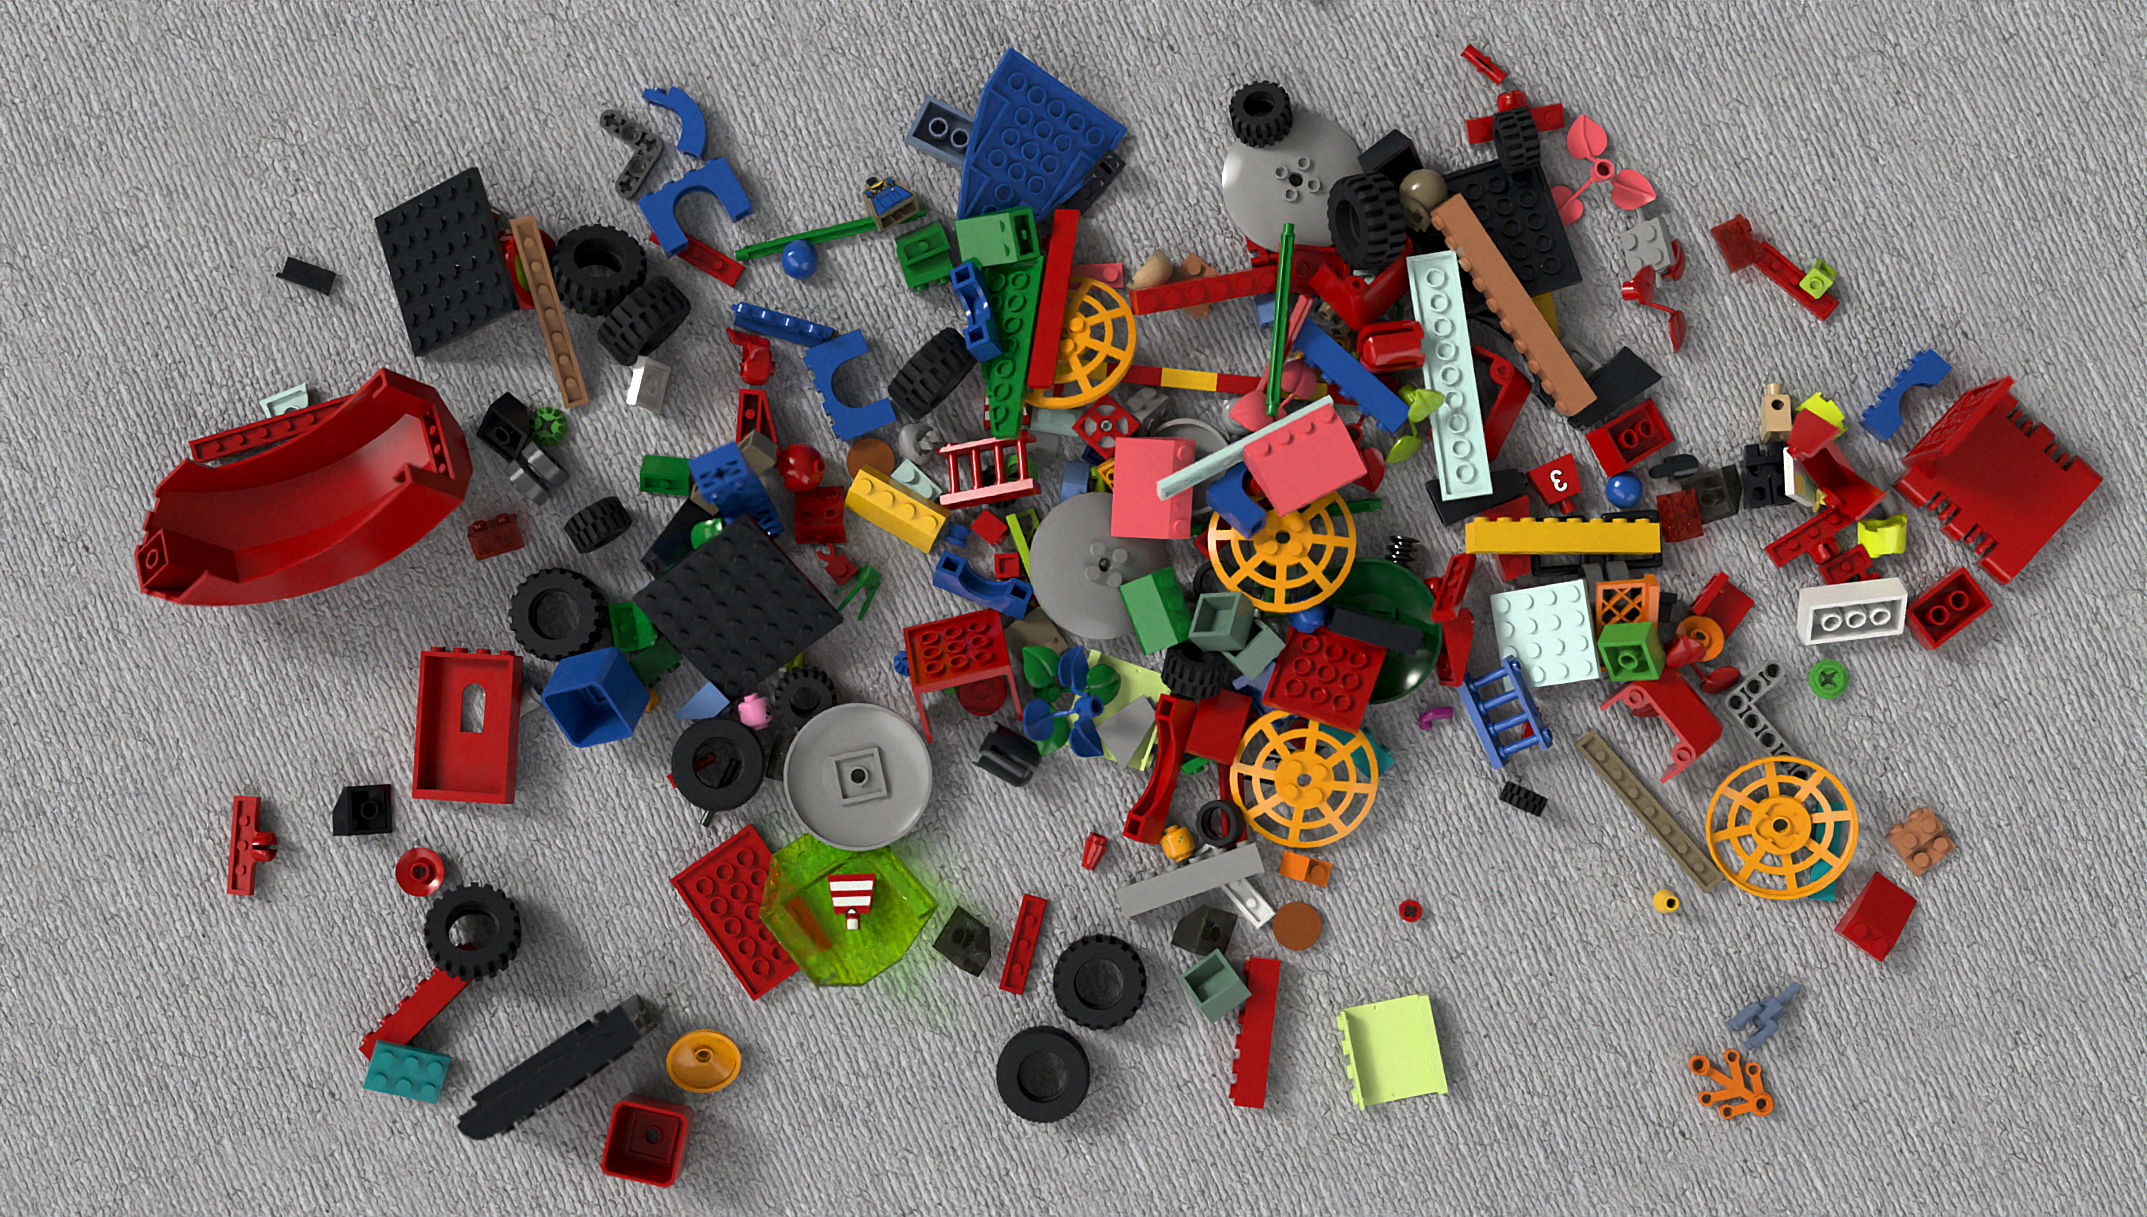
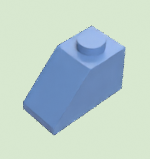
(1264, 309)
(1075, 479)
(705, 704)

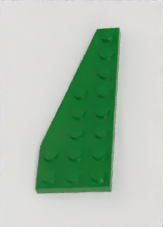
(1015, 302)

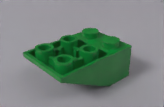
(998, 237)

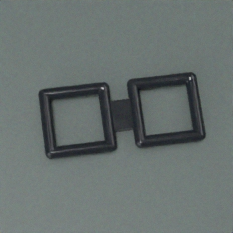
(1655, 562)

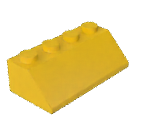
(896, 508)

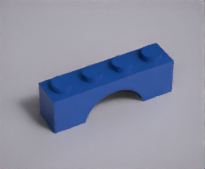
(982, 334)
(1884, 417)
(957, 577)

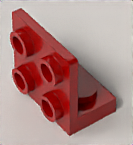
(820, 516)
(1721, 603)

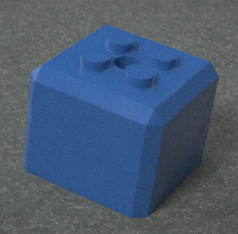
(595, 697)

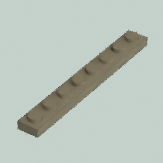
(1648, 811)

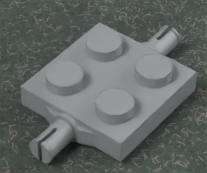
(1648, 245)

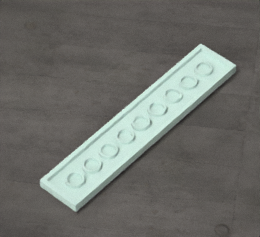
(1450, 370)

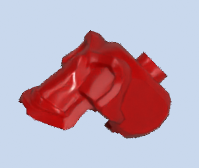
(757, 357)

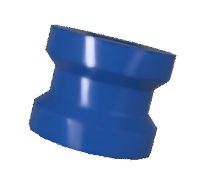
(957, 535)

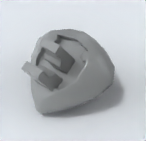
(917, 442)

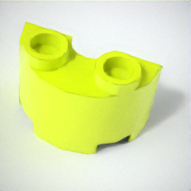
(1825, 410)
(1883, 535)

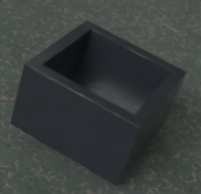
(1392, 157)

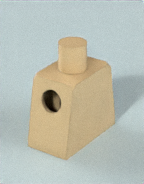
(1775, 415)

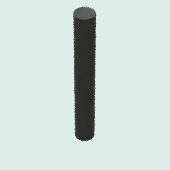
(725, 781)

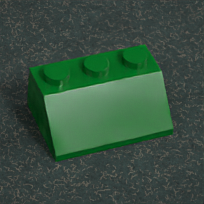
(1157, 610)

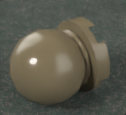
(1420, 194)

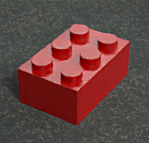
(1945, 608)

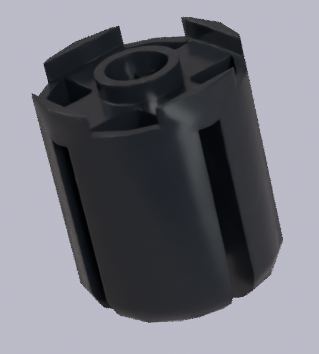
(1000, 765)

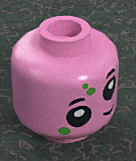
(755, 711)

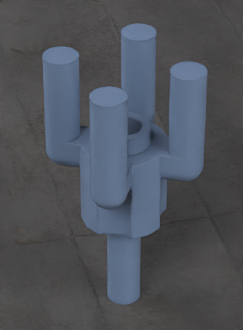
(1763, 1016)

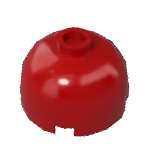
(801, 467)

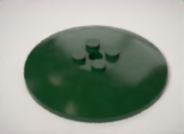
(1403, 596)

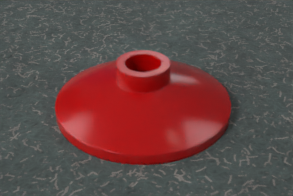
(408, 872)

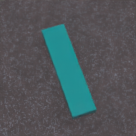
(1822, 867)

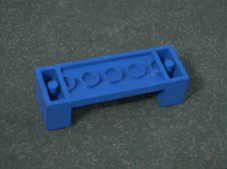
(734, 487)

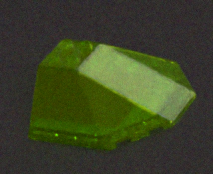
(802, 916)

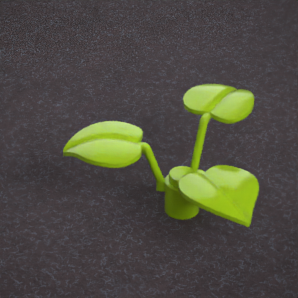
(1421, 405)

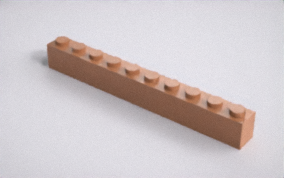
(1513, 305)

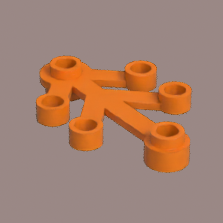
(1734, 1086)

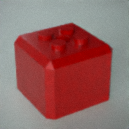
(632, 1155)

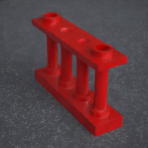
(1002, 489)

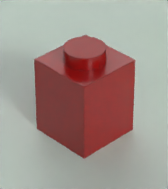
(990, 528)

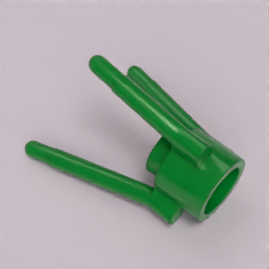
(867, 577)

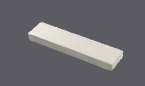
(1243, 895)

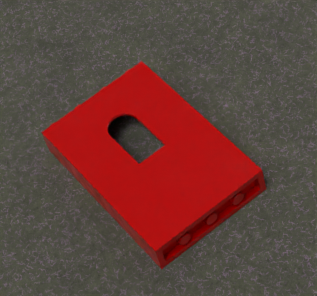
(467, 764)

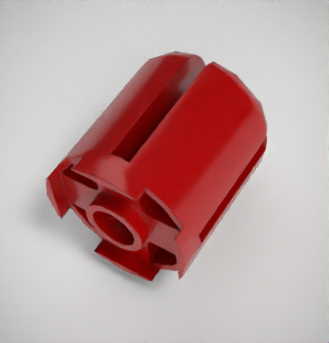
(1391, 346)

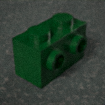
(655, 660)

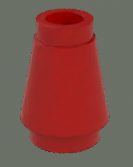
(1094, 849)

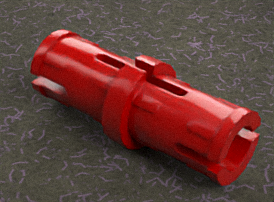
(1472, 53)

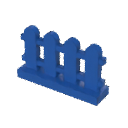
(781, 325)

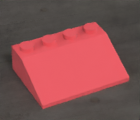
(1304, 460)
(1137, 469)

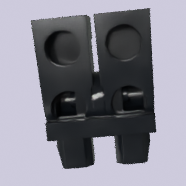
(1764, 477)

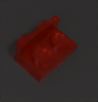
(495, 536)

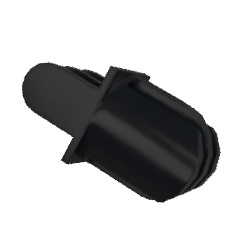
(1675, 467)

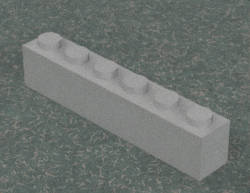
(1190, 879)

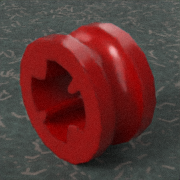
(1408, 918)

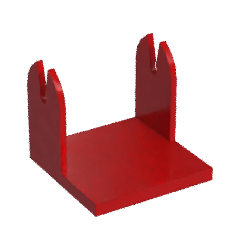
(955, 654)

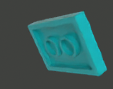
(406, 1071)

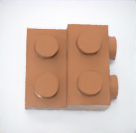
(1193, 268)
(1920, 840)

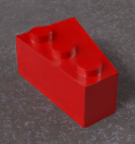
(756, 413)
(1510, 565)

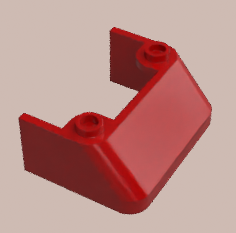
(1355, 299)
(1507, 404)
(1813, 447)
(1680, 709)

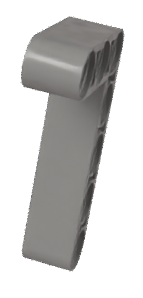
(1761, 725)

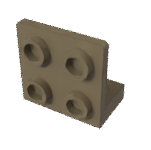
(1033, 631)

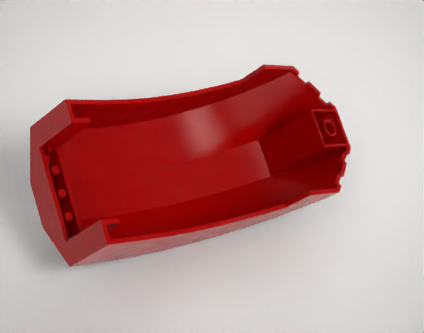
(312, 507)

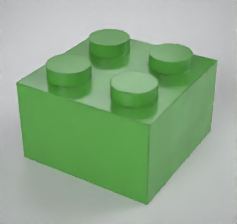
(1631, 651)

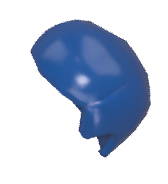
(799, 259)
(1624, 490)
(1309, 619)

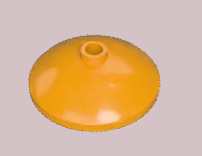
(703, 1070)

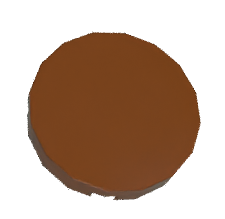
(870, 452)
(1296, 925)

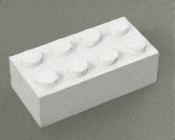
(1851, 611)

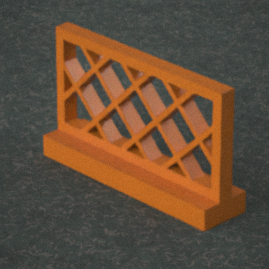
(1647, 609)

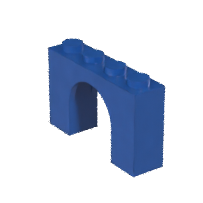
(714, 179)
(824, 362)
(1232, 503)

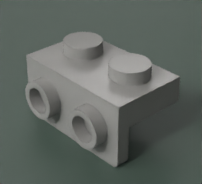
(1581, 356)
(1148, 409)

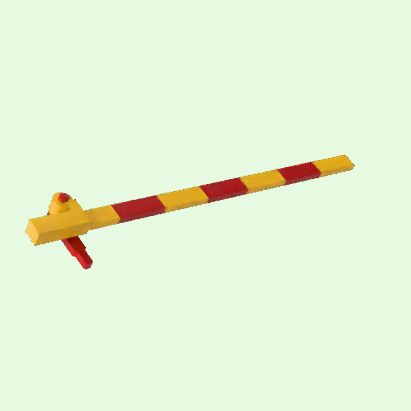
(1191, 380)

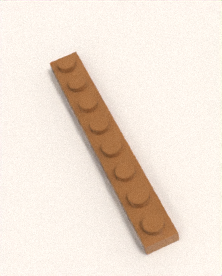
(549, 310)

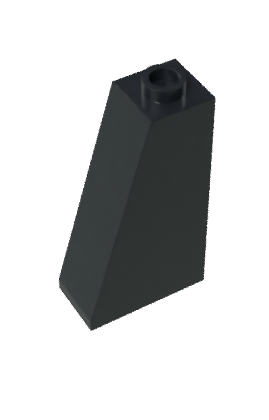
(1615, 385)
(1504, 486)
(675, 539)
(1373, 628)

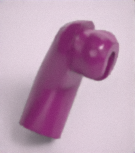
(1434, 714)

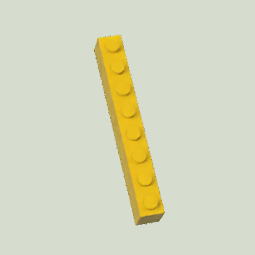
(1562, 537)

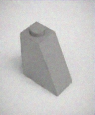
(1127, 728)

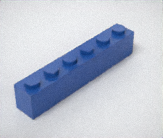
(1350, 377)

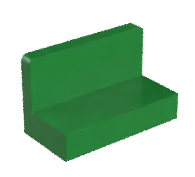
(922, 243)
(665, 475)

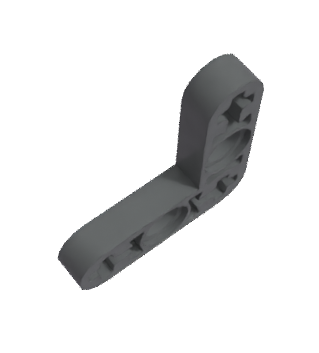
(641, 153)

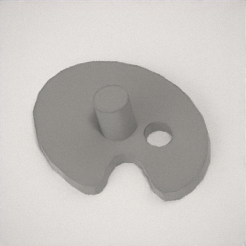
(1041, 451)

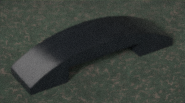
(1104, 173)

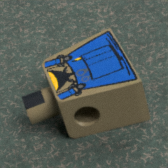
(889, 202)

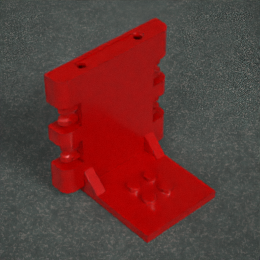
(1995, 478)

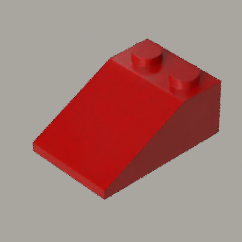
(1629, 437)
(1455, 648)
(1876, 917)

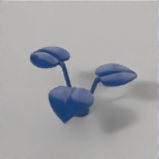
(1084, 737)

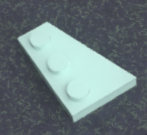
(285, 402)

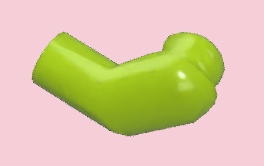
(1100, 484)

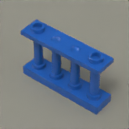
(1488, 730)

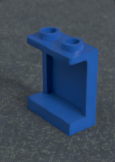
(1256, 690)

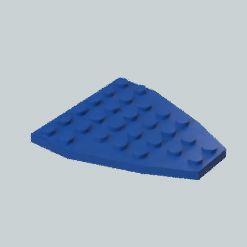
(1030, 141)

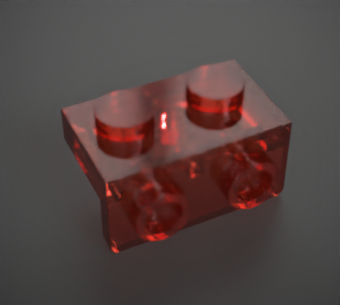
(1737, 243)
(1679, 515)

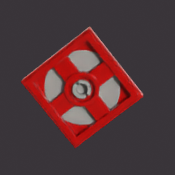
(1103, 424)

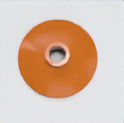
(1714, 635)

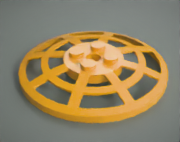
(1080, 340)
(1287, 554)
(1299, 795)
(1786, 840)

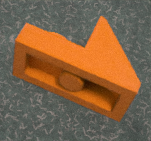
(1305, 868)

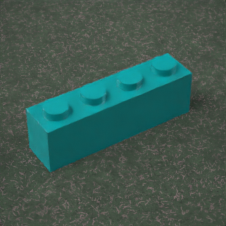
(1359, 756)

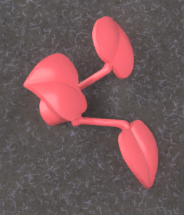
(1590, 140)
(1251, 408)

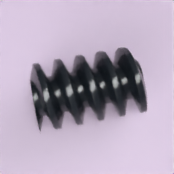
(1401, 550)

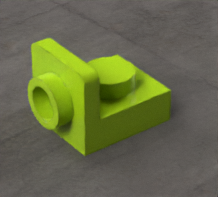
(1818, 279)

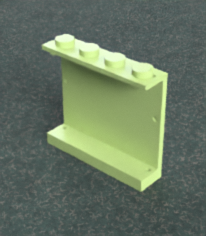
(1134, 683)
(1391, 1050)

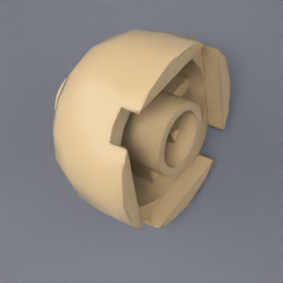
(1154, 272)

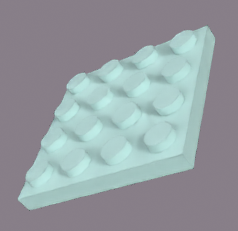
(1547, 633)

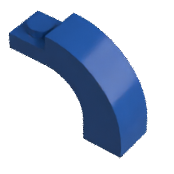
(694, 133)

